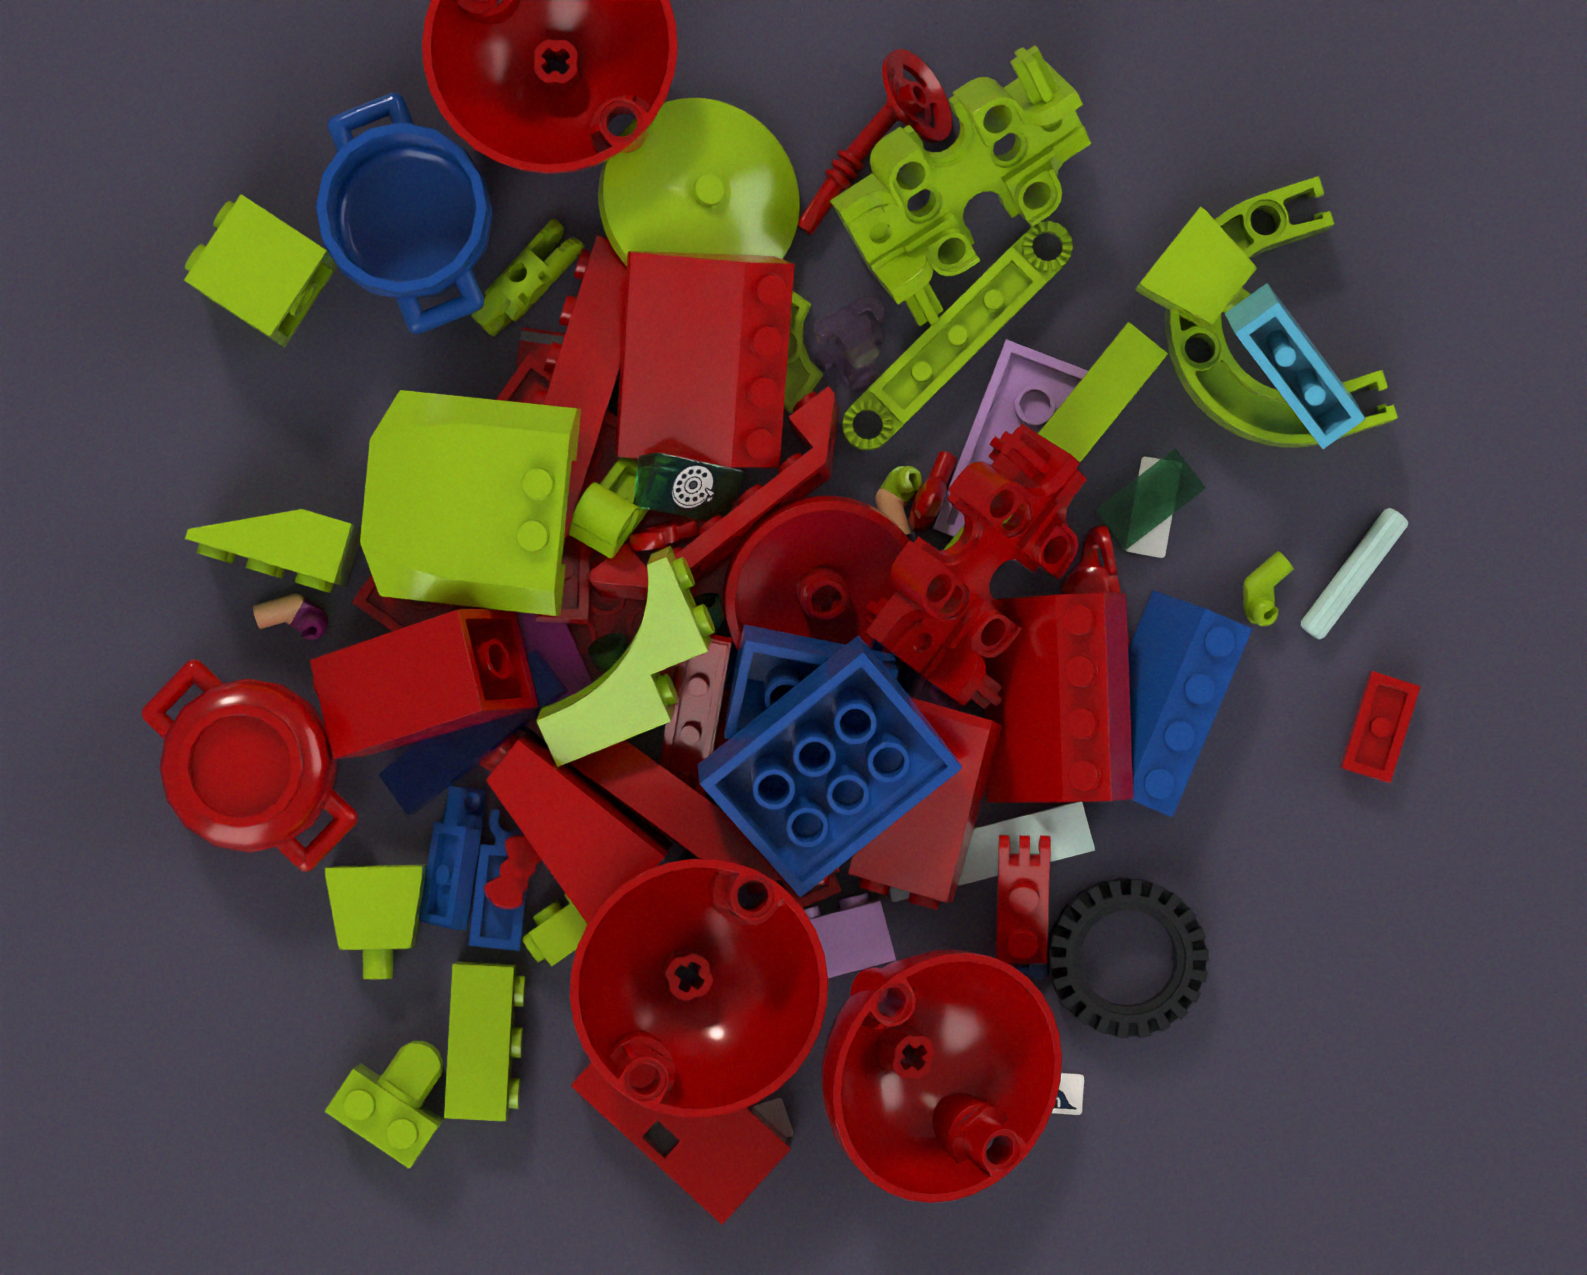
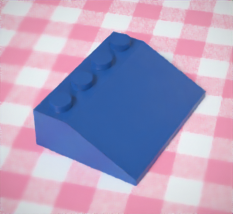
(828, 766)

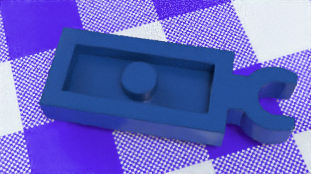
(492, 925)

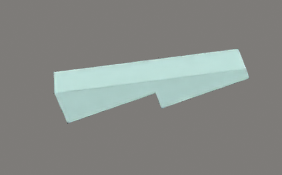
(1064, 823)

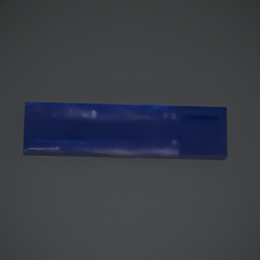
(443, 759)

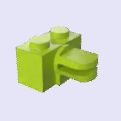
(390, 1106)

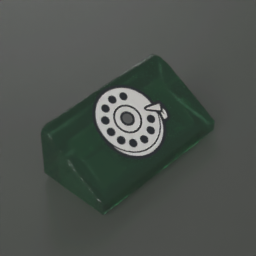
(685, 486)

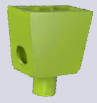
(1199, 272)
(376, 911)

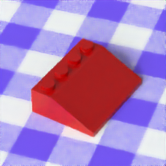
(704, 357)
(1063, 701)

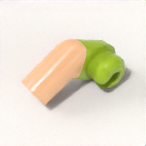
(897, 492)

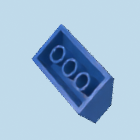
(1176, 682)

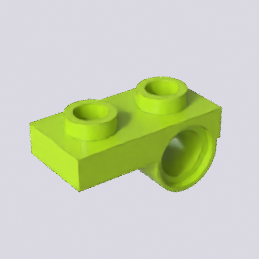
(607, 511)

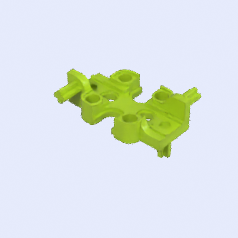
(906, 244)

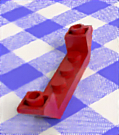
(815, 425)

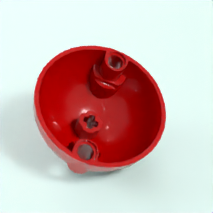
(495, 85)
(733, 1027)
(924, 1052)

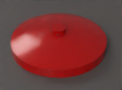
(813, 570)

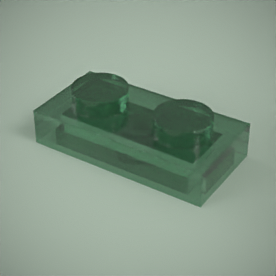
(1149, 499)

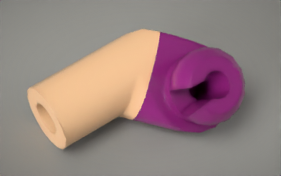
(296, 612)

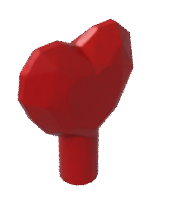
(932, 493)

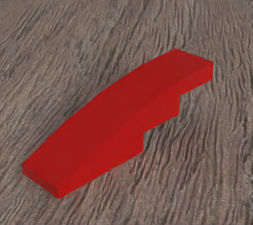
(665, 802)

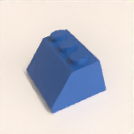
(773, 664)

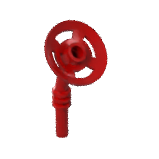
(903, 105)

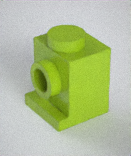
(556, 932)

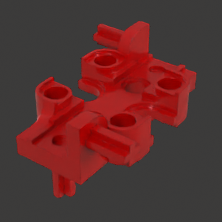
(946, 636)

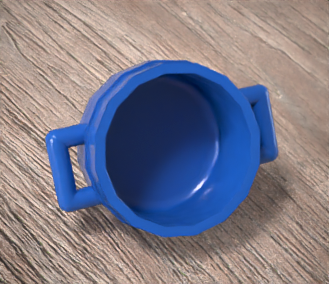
(405, 212)

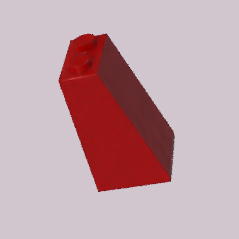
(423, 681)
(572, 823)
(930, 842)

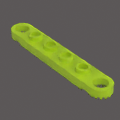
(957, 335)

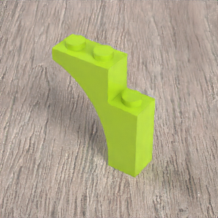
(632, 692)

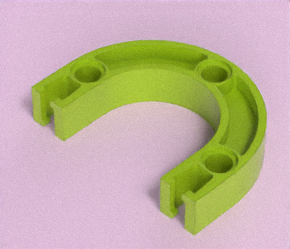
(1220, 384)

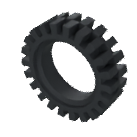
(1178, 992)

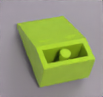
(295, 540)

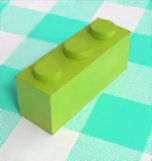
(483, 1041)

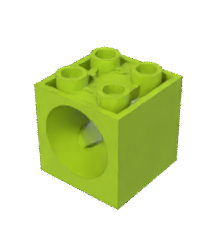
(260, 269)

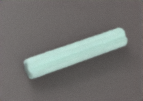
(1354, 573)

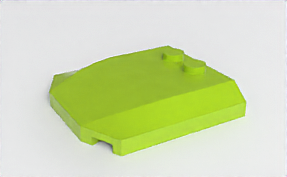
(469, 501)

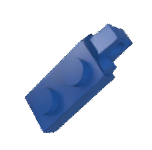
(453, 859)

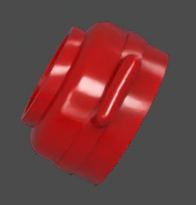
(248, 765)

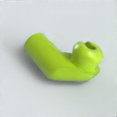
(1259, 589)

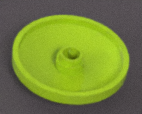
(701, 185)

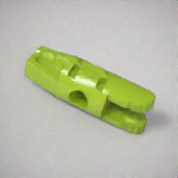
(527, 278)

